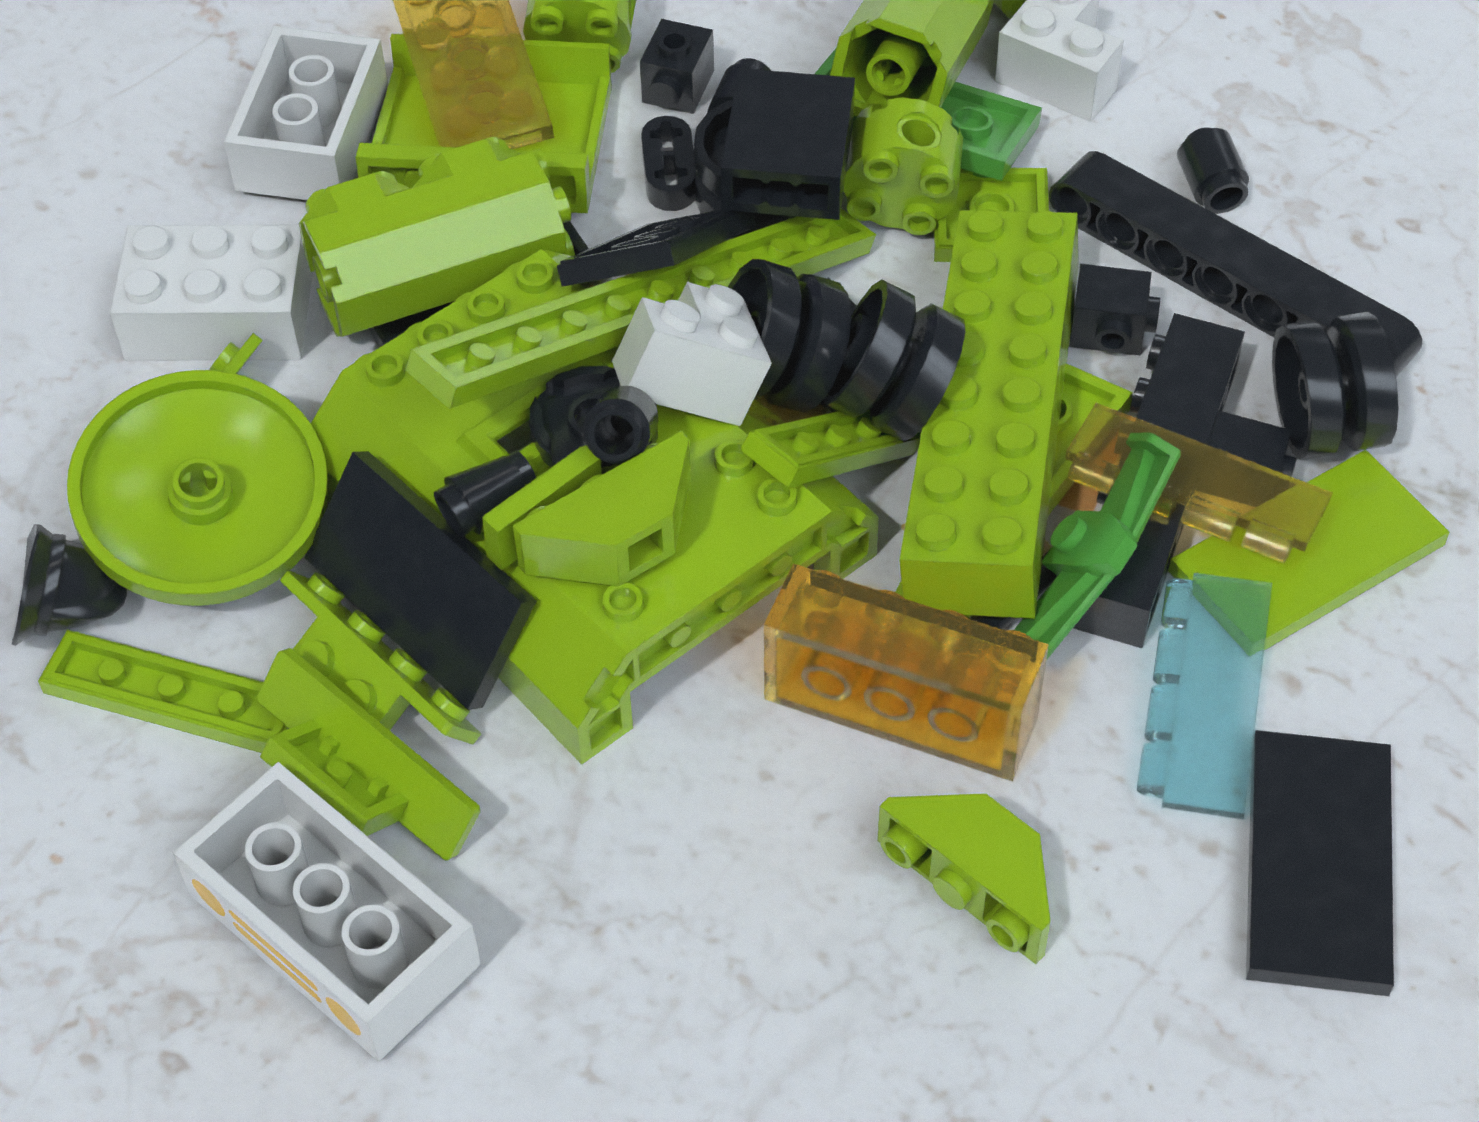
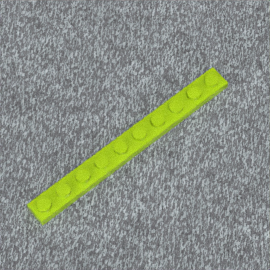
(598, 317)

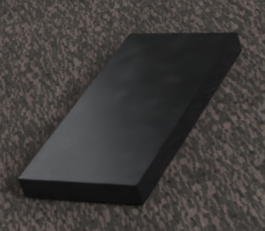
(654, 246)
(419, 580)
(1320, 864)

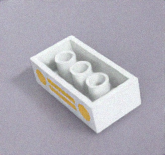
(329, 910)

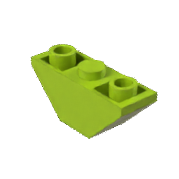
(613, 522)
(976, 860)

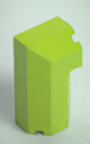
(908, 48)

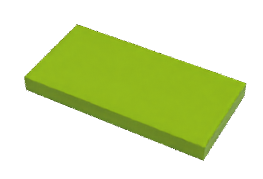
(1361, 541)

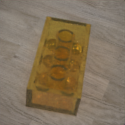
(903, 671)

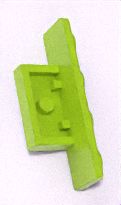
(356, 660)
(358, 760)

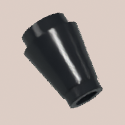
(480, 489)

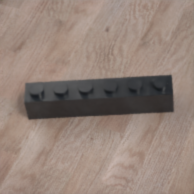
(1185, 392)

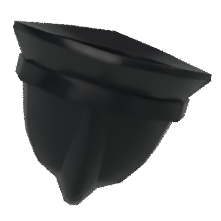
(62, 587)

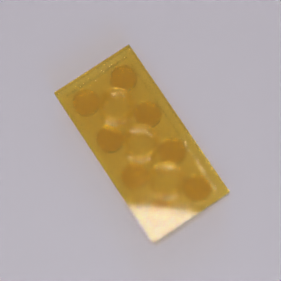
(473, 71)

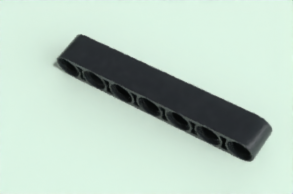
(1213, 254)

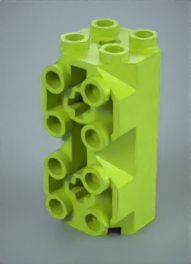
(409, 249)

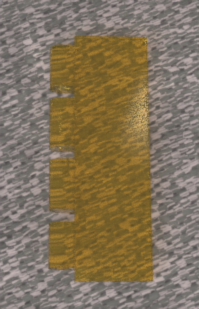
(1211, 483)

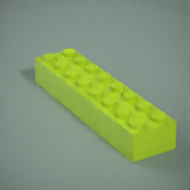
(992, 440)

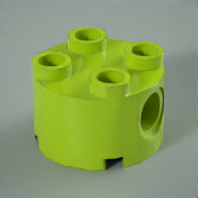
(582, 22)
(903, 165)

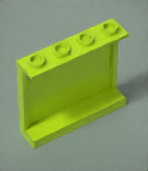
(574, 90)

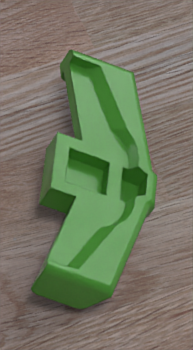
(1096, 545)

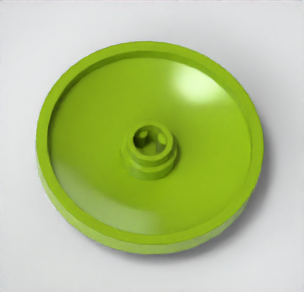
(197, 487)

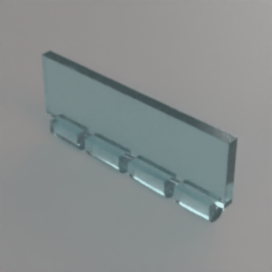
(1206, 694)

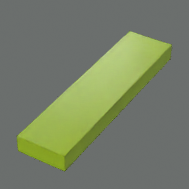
(823, 447)
(159, 690)

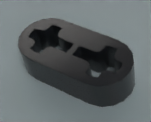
(661, 163)

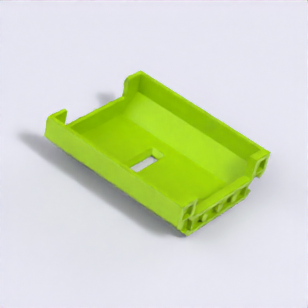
(587, 639)

